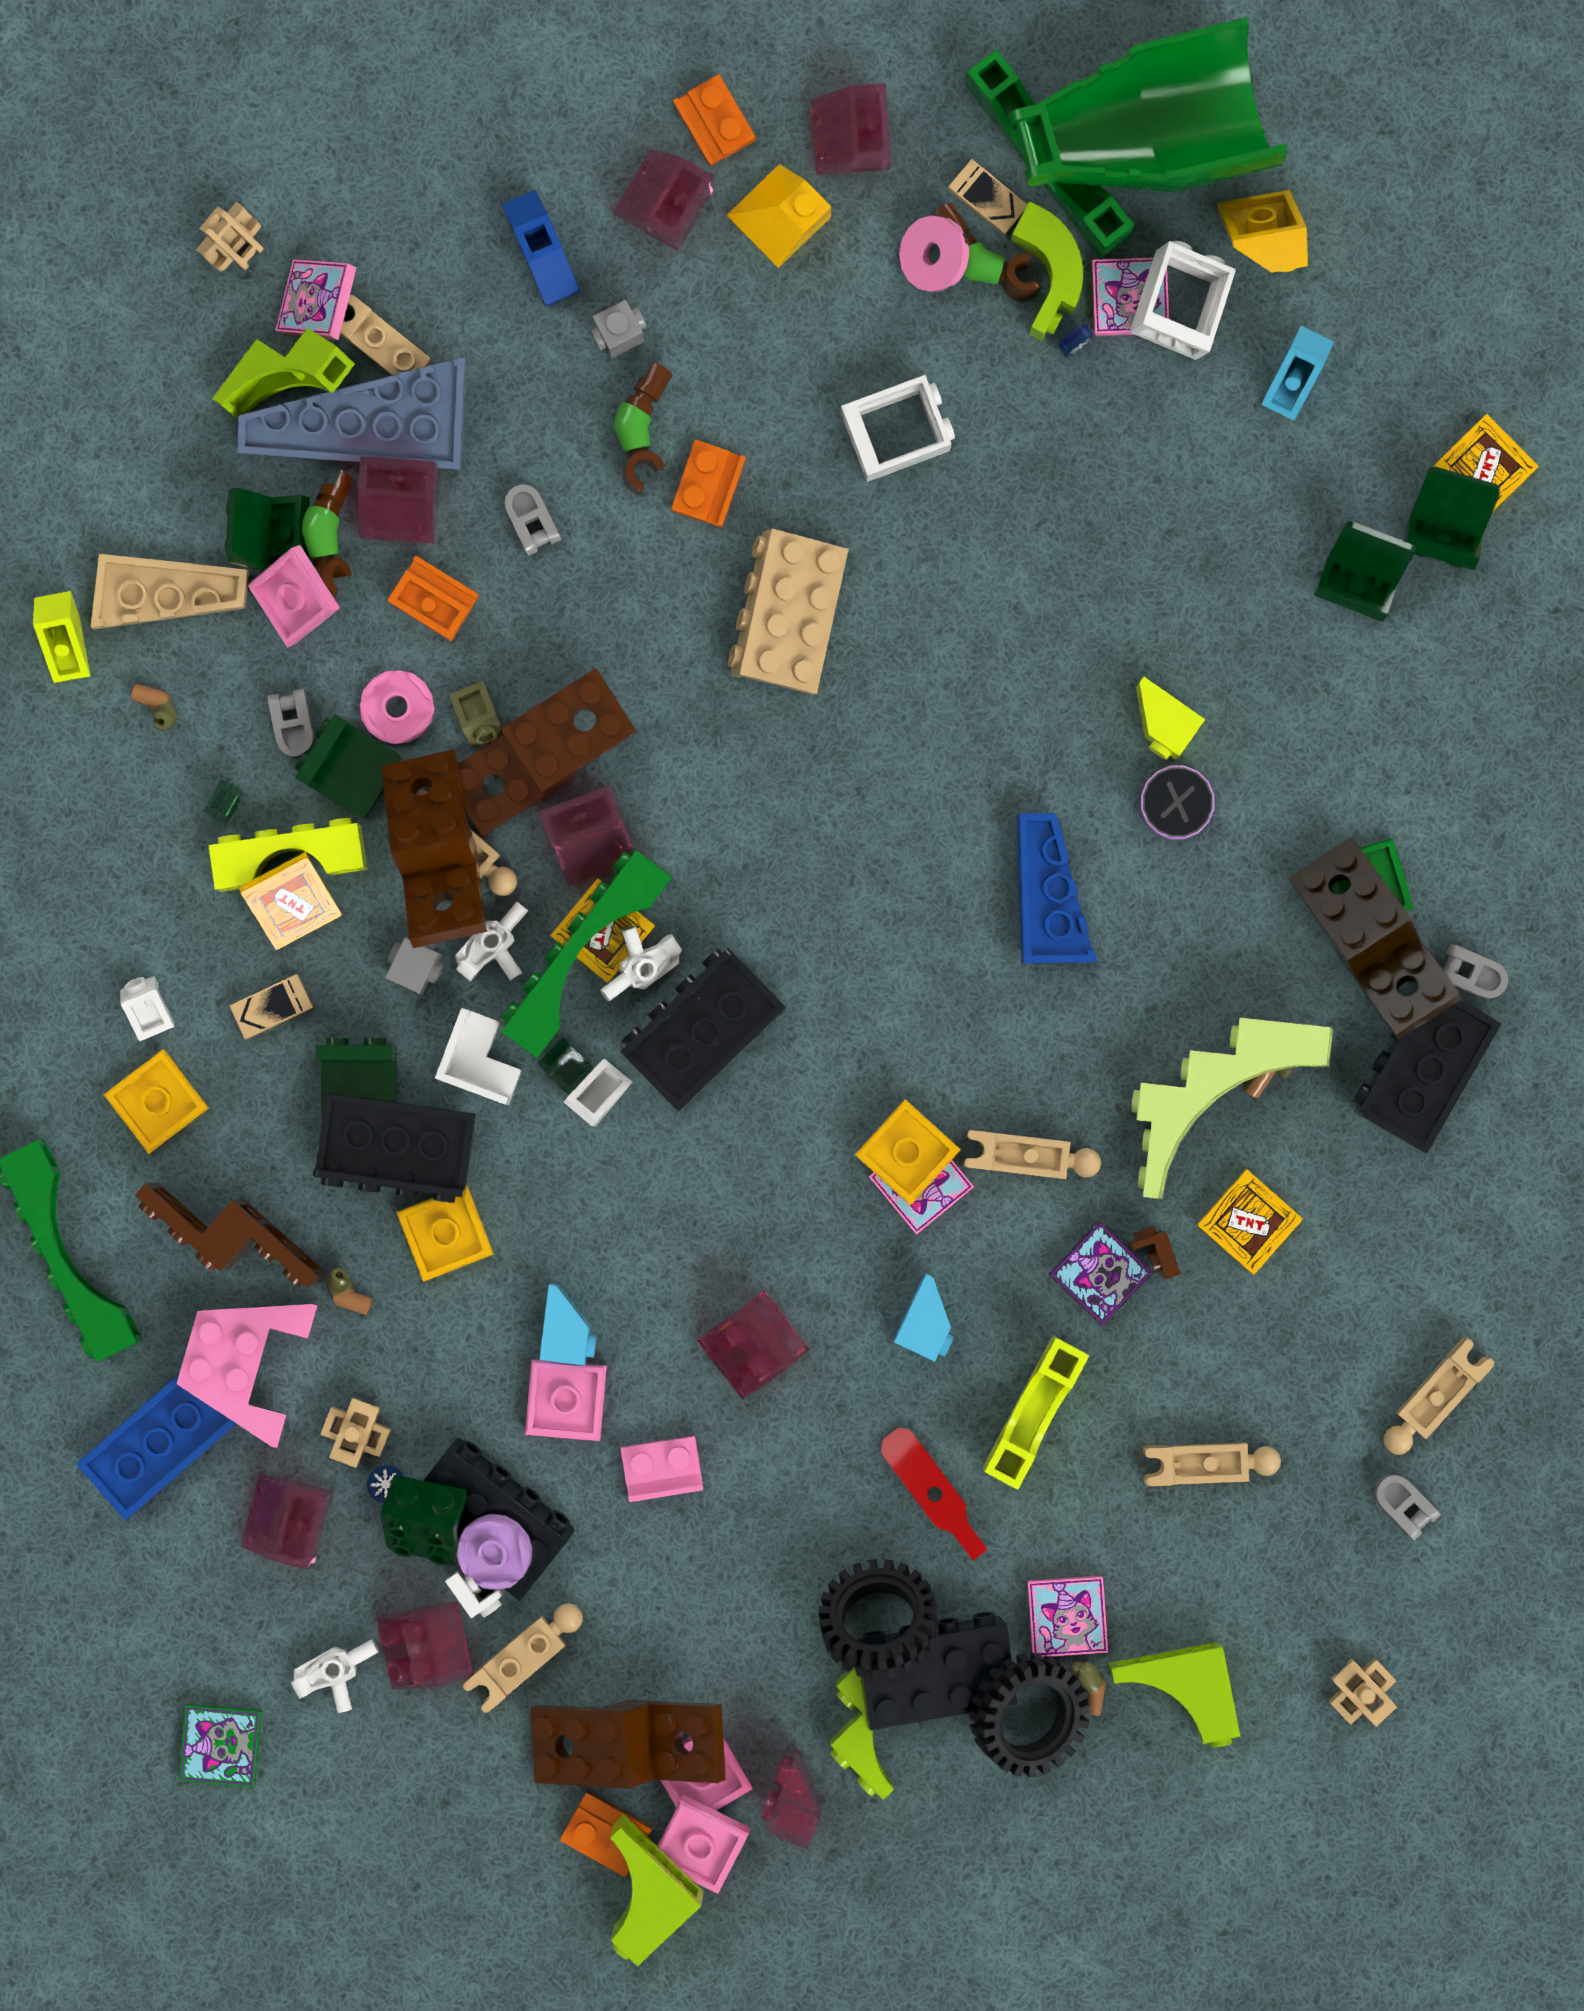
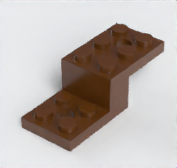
(542, 751)
(433, 848)
(229, 1235)
(628, 1743)

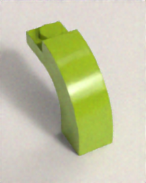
(1056, 248)

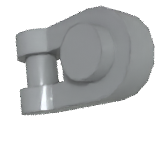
(525, 506)
(296, 734)
(1486, 977)
(1396, 1495)

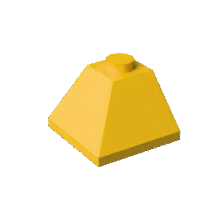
(780, 214)
(1267, 230)

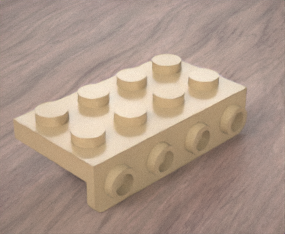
(788, 611)

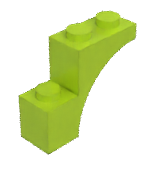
(265, 372)
(854, 1741)

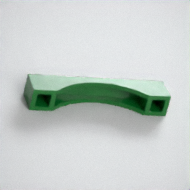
(1087, 206)
(631, 889)
(34, 1182)

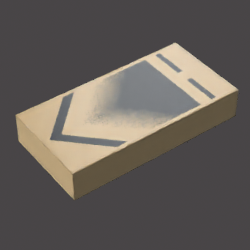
(987, 197)
(271, 1006)

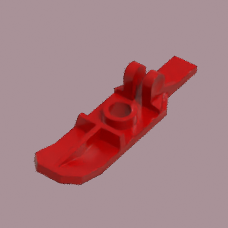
(919, 1475)

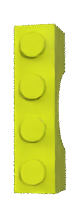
(240, 861)
(1033, 1412)

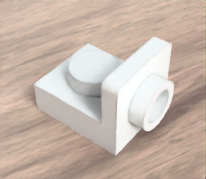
(145, 1007)
(467, 1594)

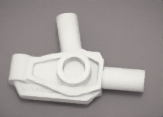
(492, 945)
(642, 966)
(332, 1670)

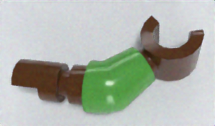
(989, 266)
(633, 422)
(321, 527)

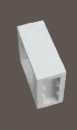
(1170, 333)
(861, 442)

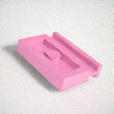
(662, 1468)

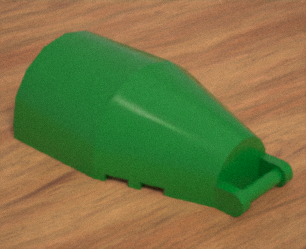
(1155, 118)

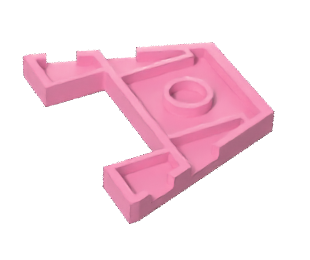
(226, 1358)

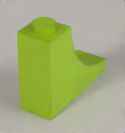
(1196, 1679)
(660, 1894)

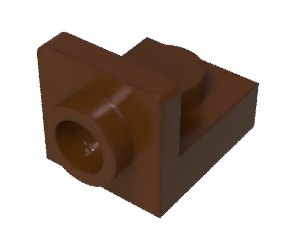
(1162, 1256)

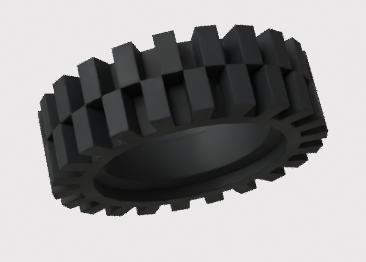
(889, 1655)
(988, 1717)

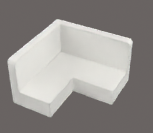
(467, 1059)

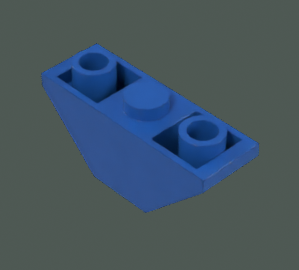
(541, 248)

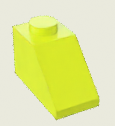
(61, 636)
(1165, 720)

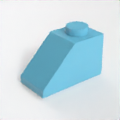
(1297, 373)
(925, 1323)
(565, 1330)

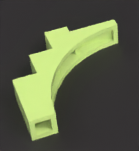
(1172, 1110)

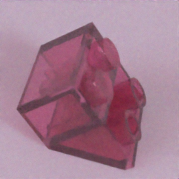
(851, 130)
(665, 197)
(398, 499)
(587, 834)
(753, 1345)
(286, 1521)
(425, 1646)
(796, 1804)

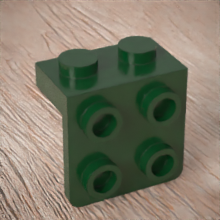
(1451, 517)
(262, 527)
(1364, 570)
(346, 766)
(358, 1069)
(422, 1519)

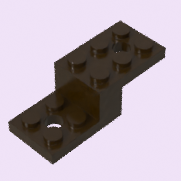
(1375, 938)

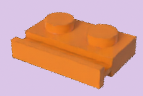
(714, 120)
(708, 483)
(433, 598)
(591, 1831)

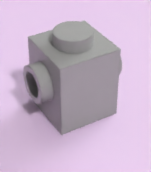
(618, 329)
(414, 966)

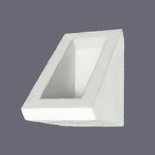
(598, 1092)

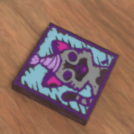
(1100, 1273)

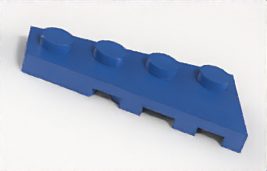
(1048, 900)

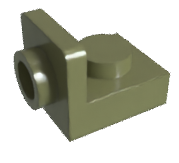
(477, 714)

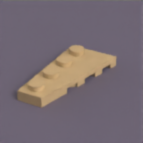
(155, 590)

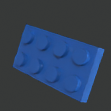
(153, 1447)

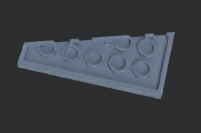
(389, 417)

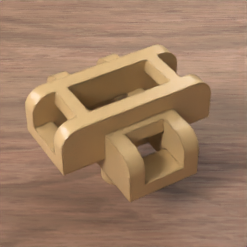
(224, 238)
(354, 1435)
(1366, 1694)

